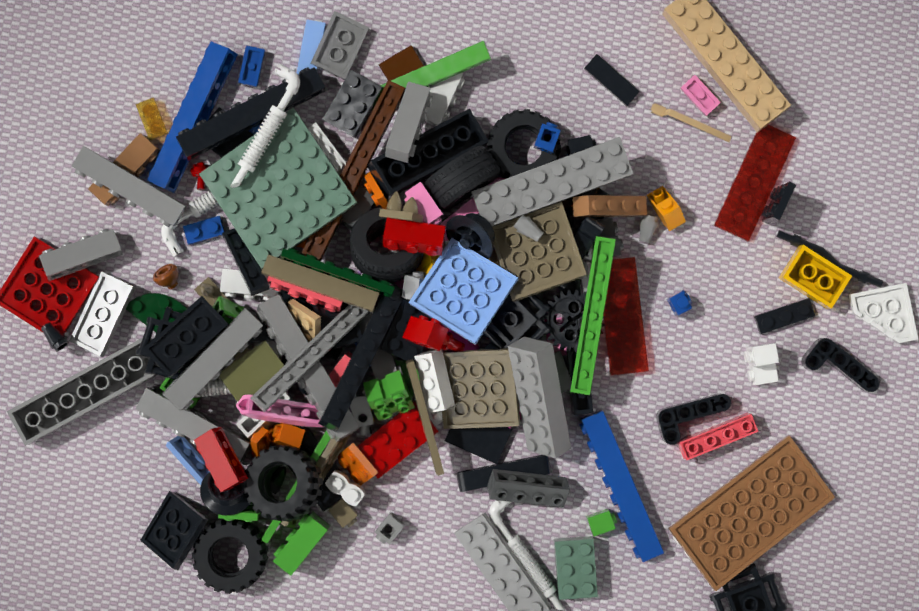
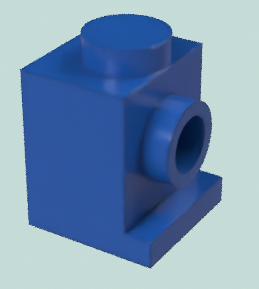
(547, 146)
(680, 303)

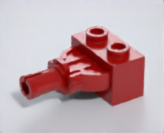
(431, 334)

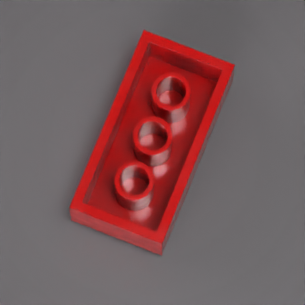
(395, 440)

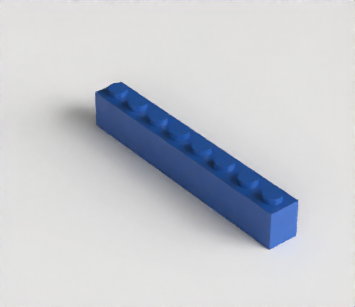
(195, 107)
(622, 486)

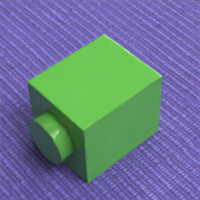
(601, 522)

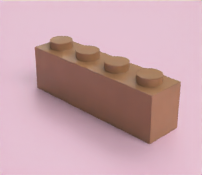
(132, 159)
(609, 206)

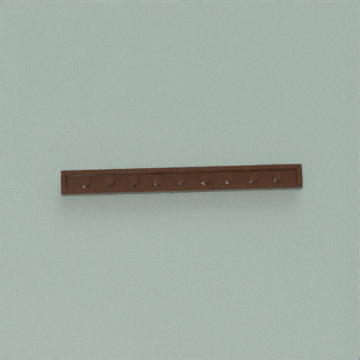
(359, 160)

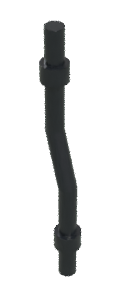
(796, 241)

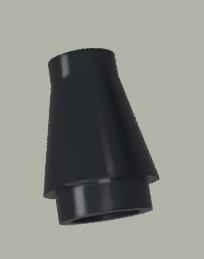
(55, 338)

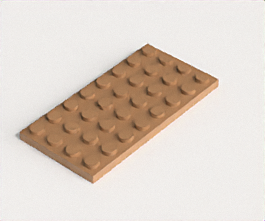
(751, 513)

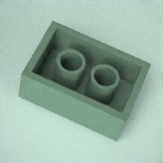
(575, 567)

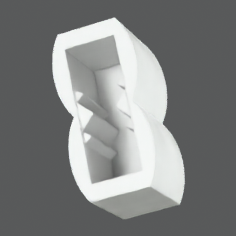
(341, 484)

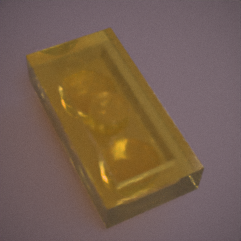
(151, 119)

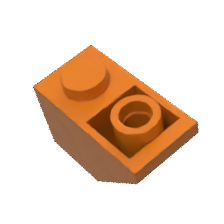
(285, 435)

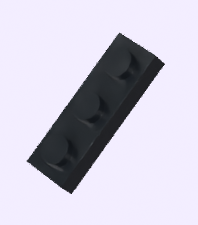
(784, 315)

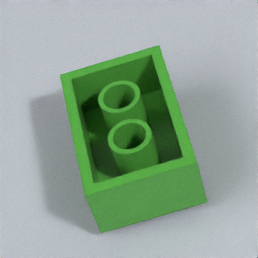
(300, 542)

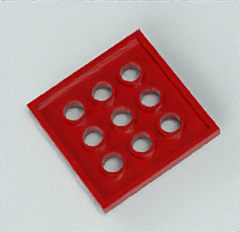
(23, 308)

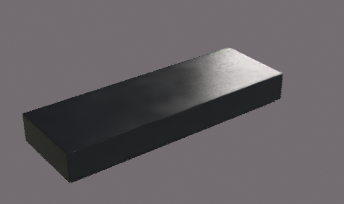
(611, 80)

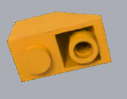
(666, 208)

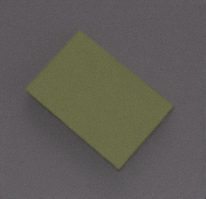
(251, 371)

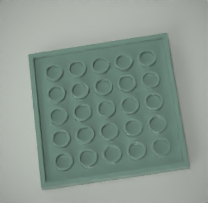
(287, 194)

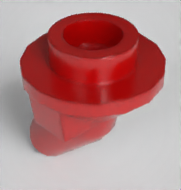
(195, 170)

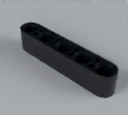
(479, 477)

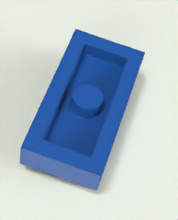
(251, 66)
(203, 230)

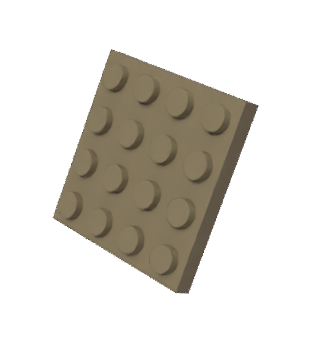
(542, 263)
(481, 390)

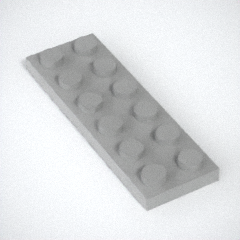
(501, 566)

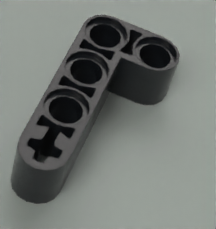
(585, 236)
(844, 367)
(694, 413)

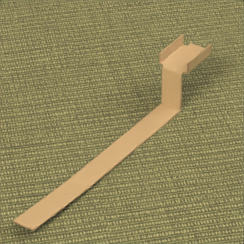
(662, 111)

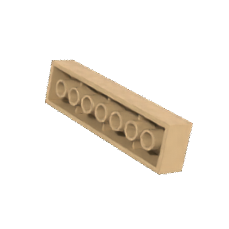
(727, 61)

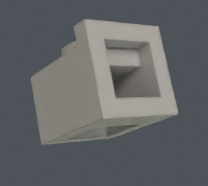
(384, 536)

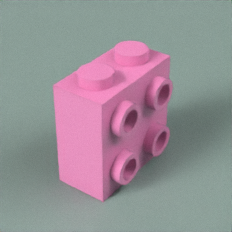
(425, 204)

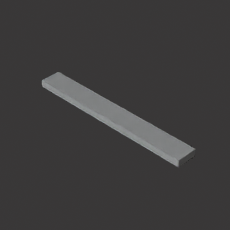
(308, 357)

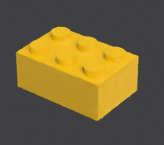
(815, 277)

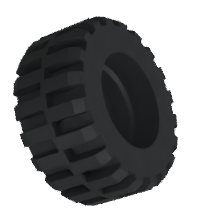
(505, 127)
(259, 483)
(223, 580)

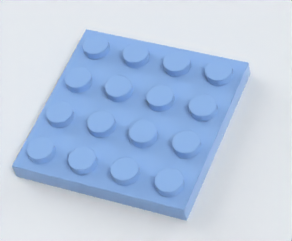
(463, 291)

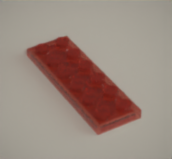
(754, 182)
(624, 320)

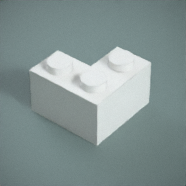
(762, 363)

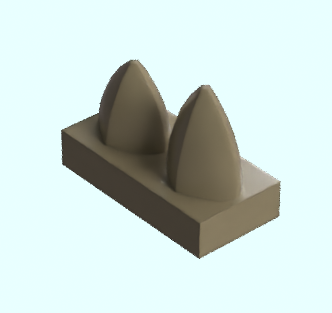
(394, 208)
(209, 291)

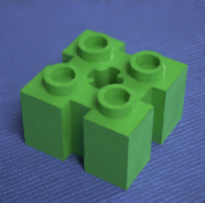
(388, 395)

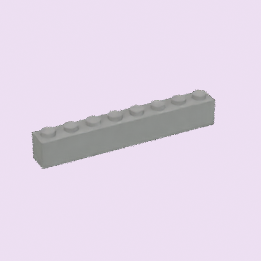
(290, 341)

